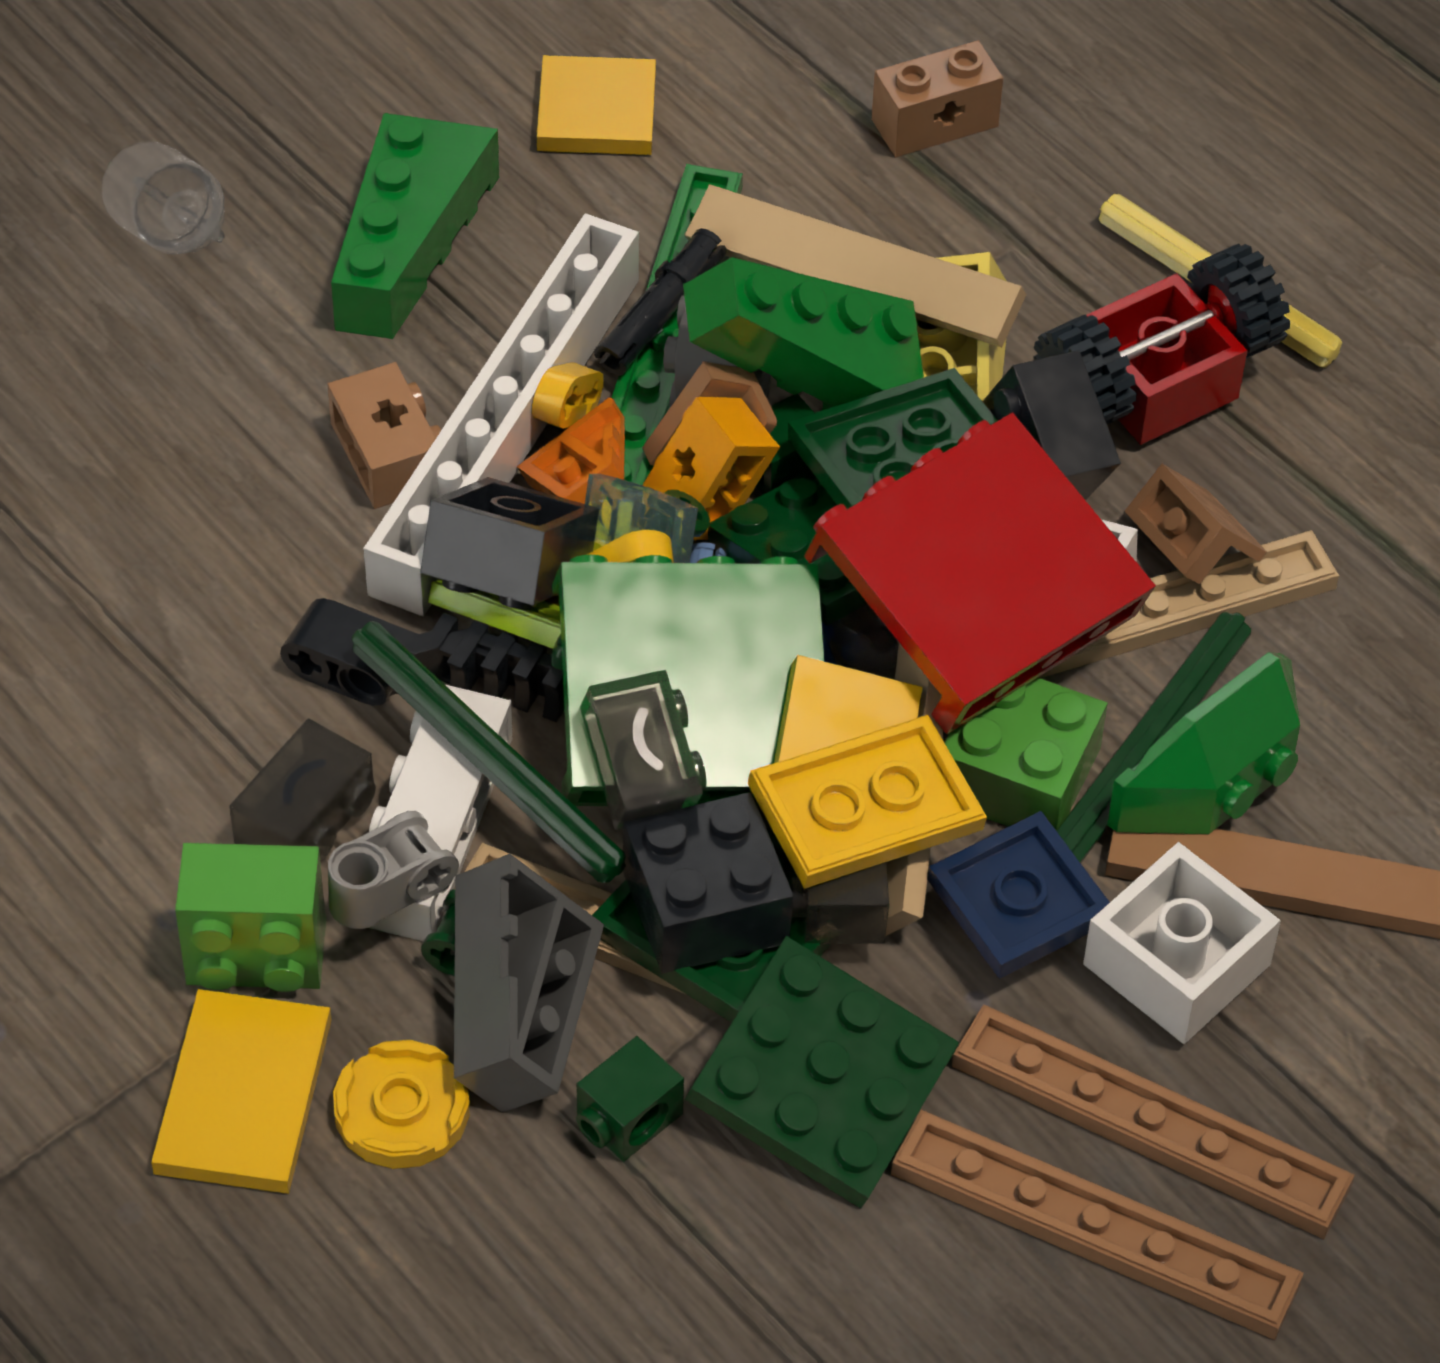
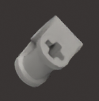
(392, 866)

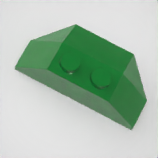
(1214, 756)

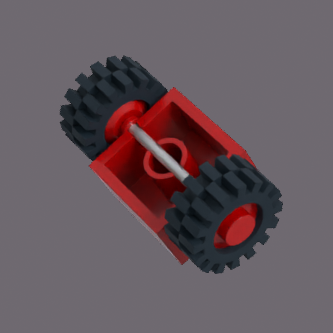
(1177, 344)

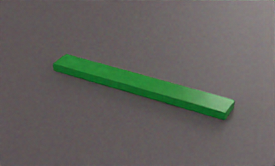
(646, 387)

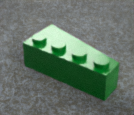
(409, 208)
(804, 330)

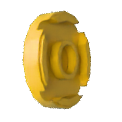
(400, 1104)

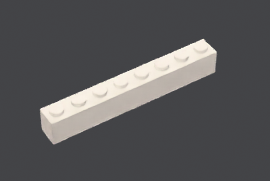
(494, 419)

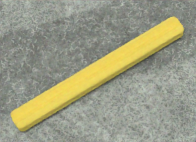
(1180, 254)

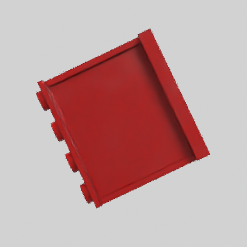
(984, 566)

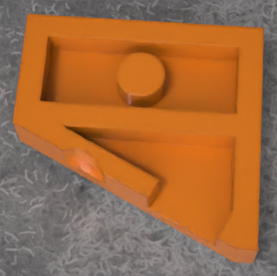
(587, 447)

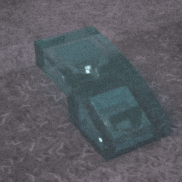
(635, 507)

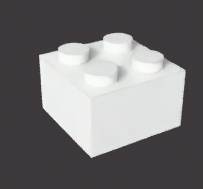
(1181, 942)

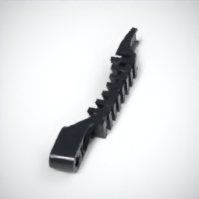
(324, 655)

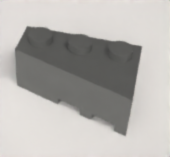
(517, 981)

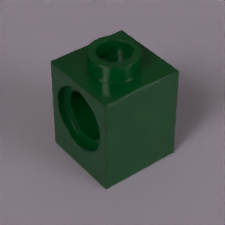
(629, 1099)

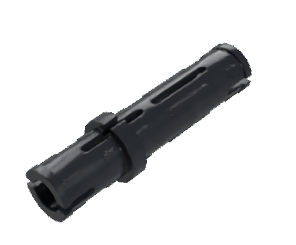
(658, 302)

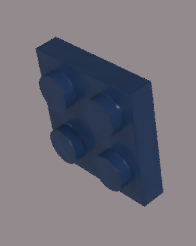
(1018, 894)

